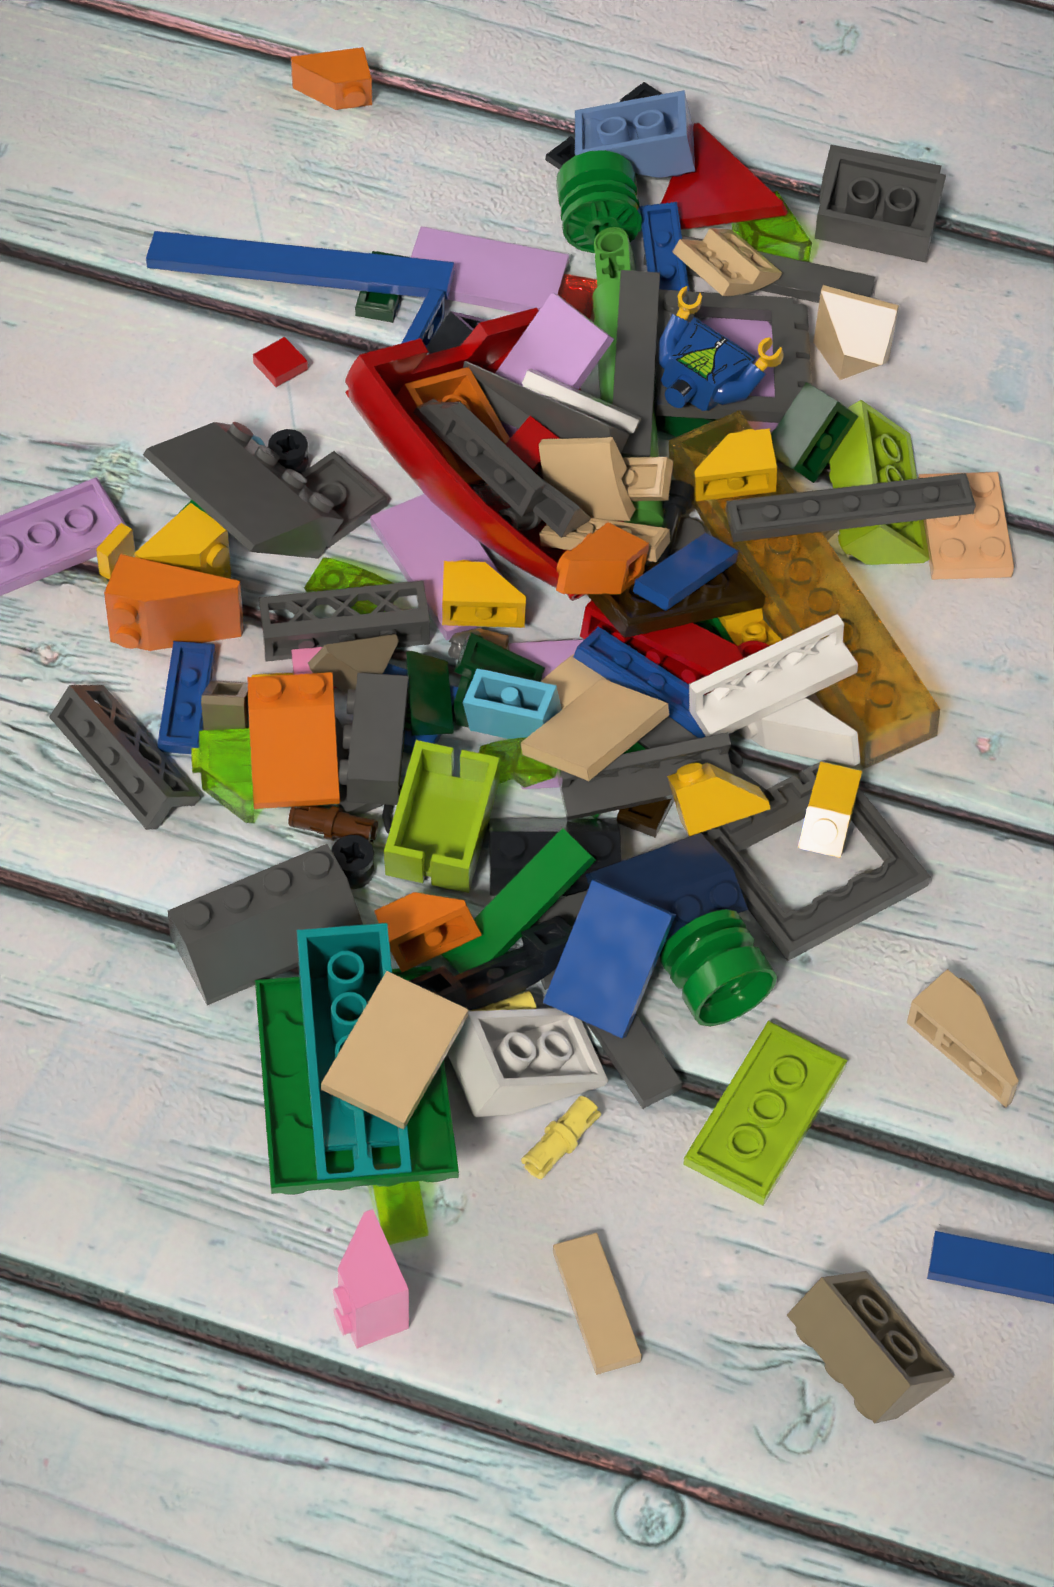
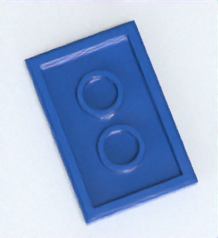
(609, 958)

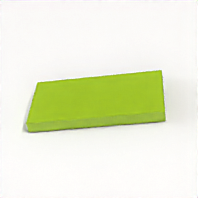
(765, 1113)

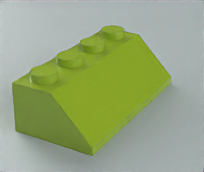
(872, 454)

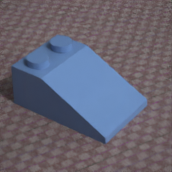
(647, 131)

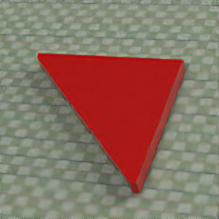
(719, 188)

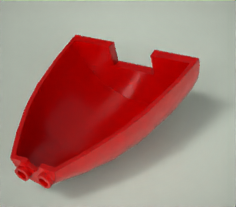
(373, 389)

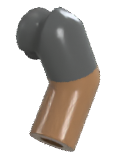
(458, 639)

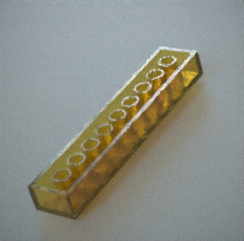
(808, 585)

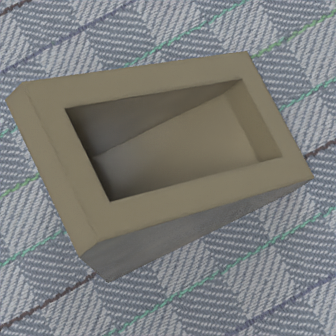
(354, 657)
(225, 705)

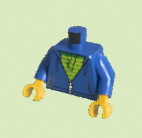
(705, 365)

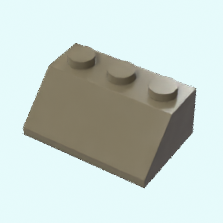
(868, 1345)

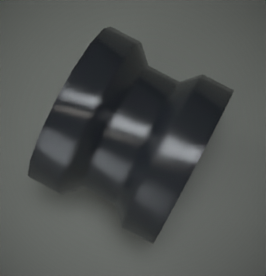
(296, 446)
(361, 868)

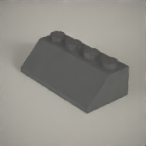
(253, 924)

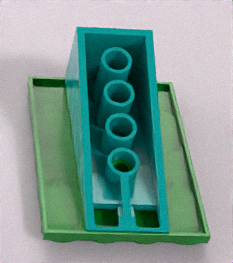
(302, 1027)

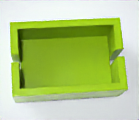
(442, 816)

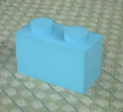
(509, 704)

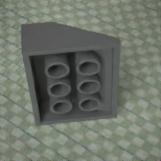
(248, 490)

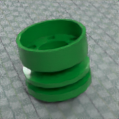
(596, 194)
(718, 967)

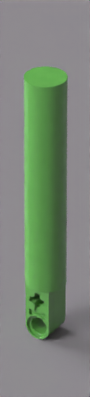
(611, 256)

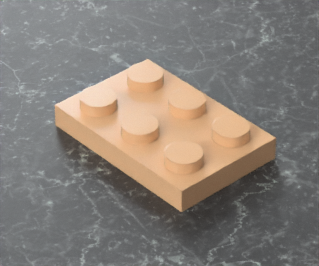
(971, 543)

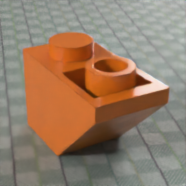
(602, 562)

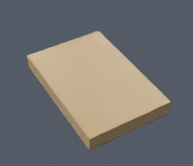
(595, 729)
(394, 1050)

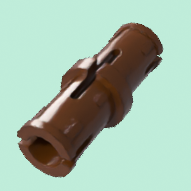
(332, 822)

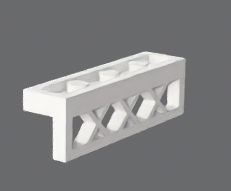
(773, 679)

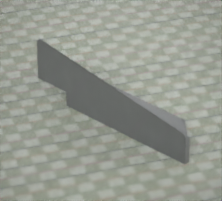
(516, 403)
(500, 466)

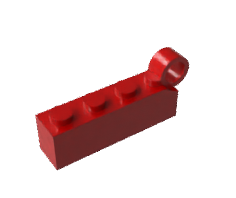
(682, 650)

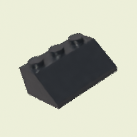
(518, 840)

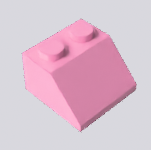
(370, 1287)

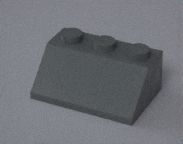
(879, 206)

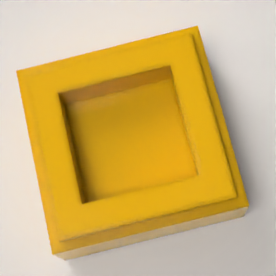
(116, 543)

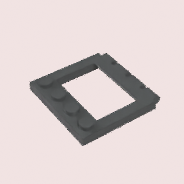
(788, 331)
(831, 911)

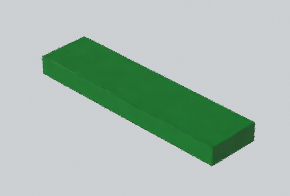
(523, 901)

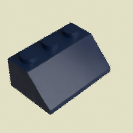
(680, 878)

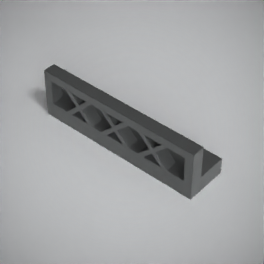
(346, 624)
(118, 752)
(639, 776)

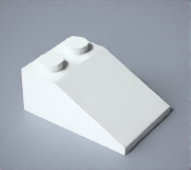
(523, 1059)

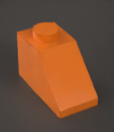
(334, 77)
(426, 927)

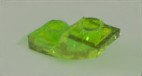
(335, 574)
(517, 766)

